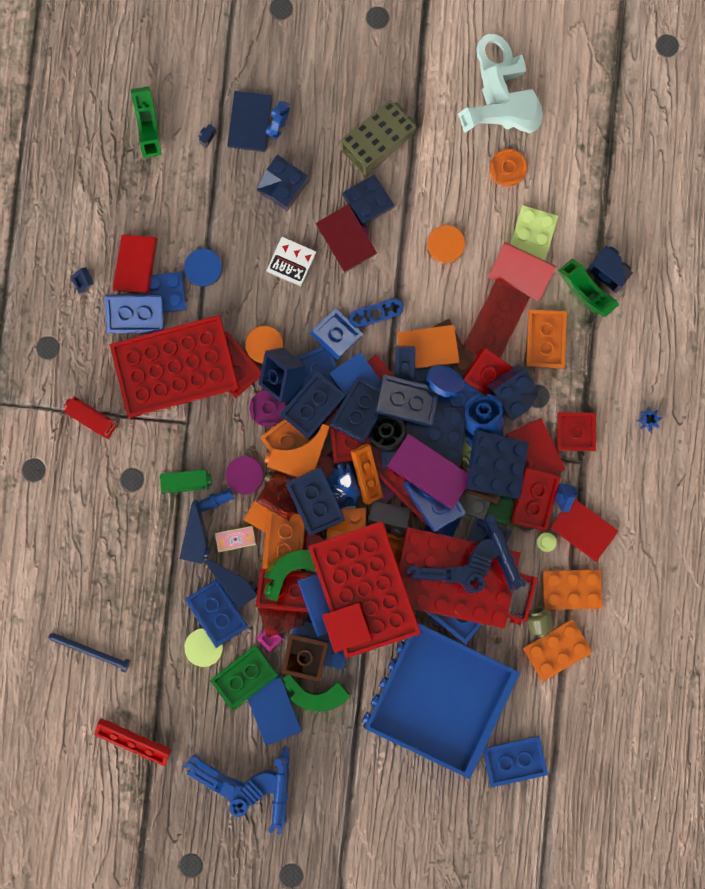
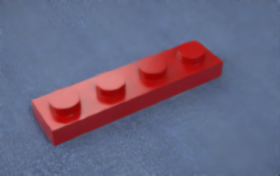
(132, 742)

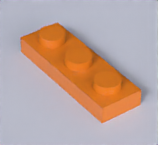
(366, 474)

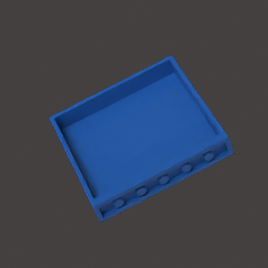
(440, 700)

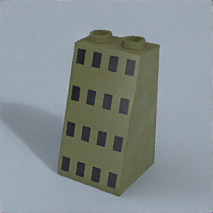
(377, 137)

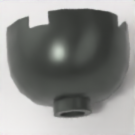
(387, 433)

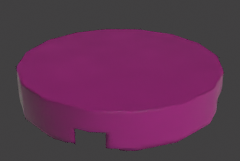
(266, 409)
(244, 475)

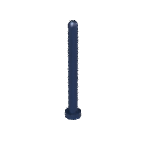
(124, 665)

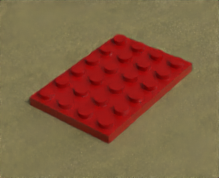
(174, 366)
(365, 570)
(449, 599)

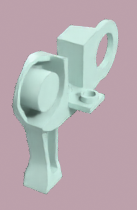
(503, 108)

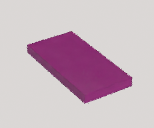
(429, 471)

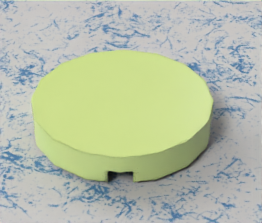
(201, 650)

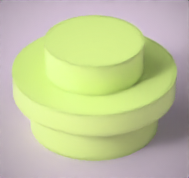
(546, 542)

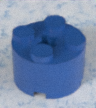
(484, 414)

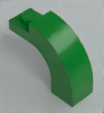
(147, 122)
(586, 290)
(282, 566)
(317, 702)

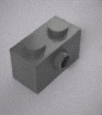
(393, 517)

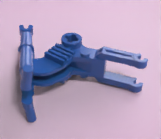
(250, 791)

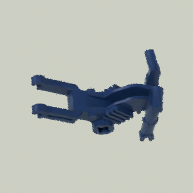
(477, 563)

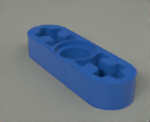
(391, 314)

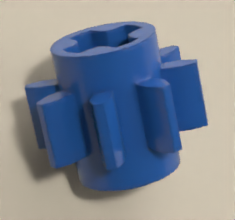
(643, 419)

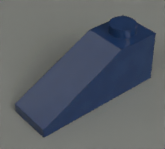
(195, 539)
(236, 586)

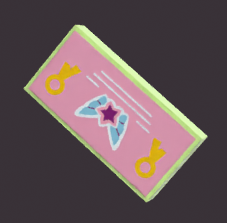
(235, 539)

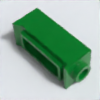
(185, 481)

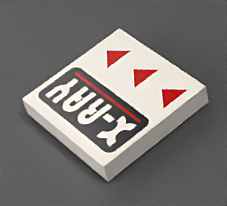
(291, 261)

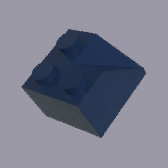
(282, 183)
(610, 269)
(282, 374)
(515, 391)

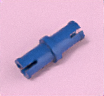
(216, 500)

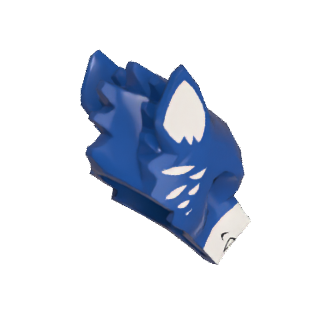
(345, 485)

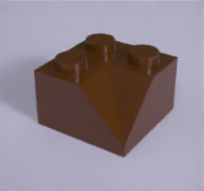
(305, 657)

